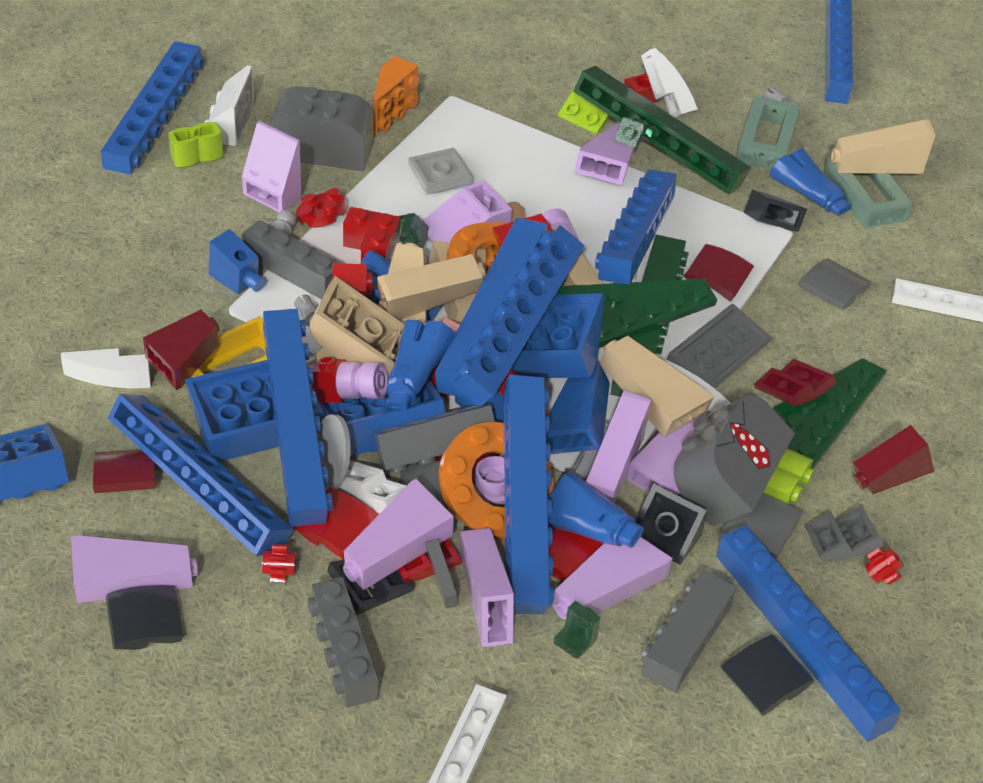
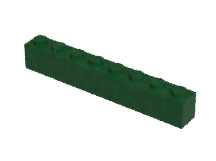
(668, 132)
(662, 265)

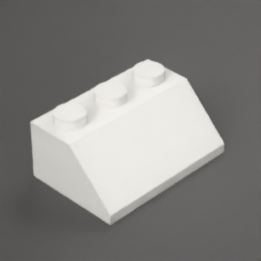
(233, 106)

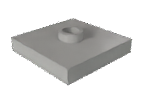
(440, 170)

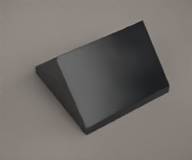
(671, 523)

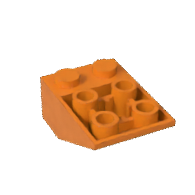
(394, 92)

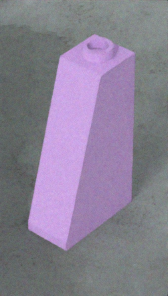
(605, 158)
(620, 445)
(657, 460)
(397, 535)
(120, 564)
(612, 576)
(488, 587)

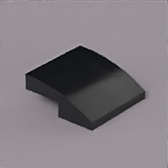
(384, 590)
(143, 616)
(767, 674)

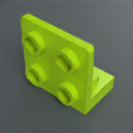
(583, 113)

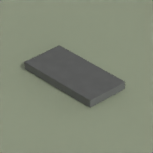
(721, 346)

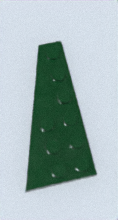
(645, 304)
(825, 417)

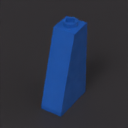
(579, 414)

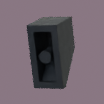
(775, 211)

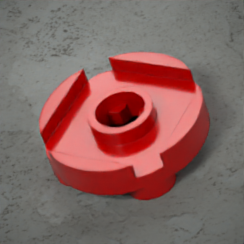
(321, 208)

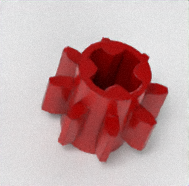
(279, 563)
(884, 565)

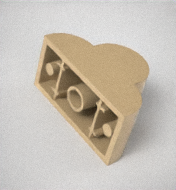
(354, 327)

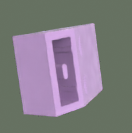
(273, 168)
(468, 206)

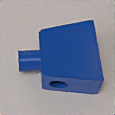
(234, 263)

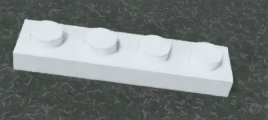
(938, 299)
(469, 736)

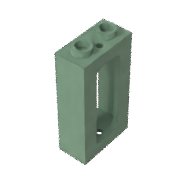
(762, 109)
(863, 207)

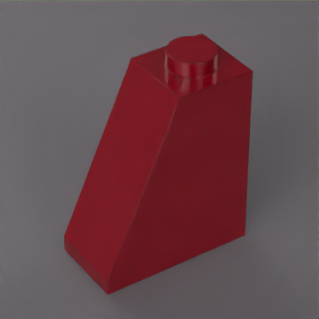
(182, 347)
(894, 462)

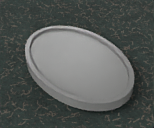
(336, 449)

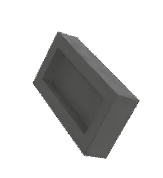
(441, 574)

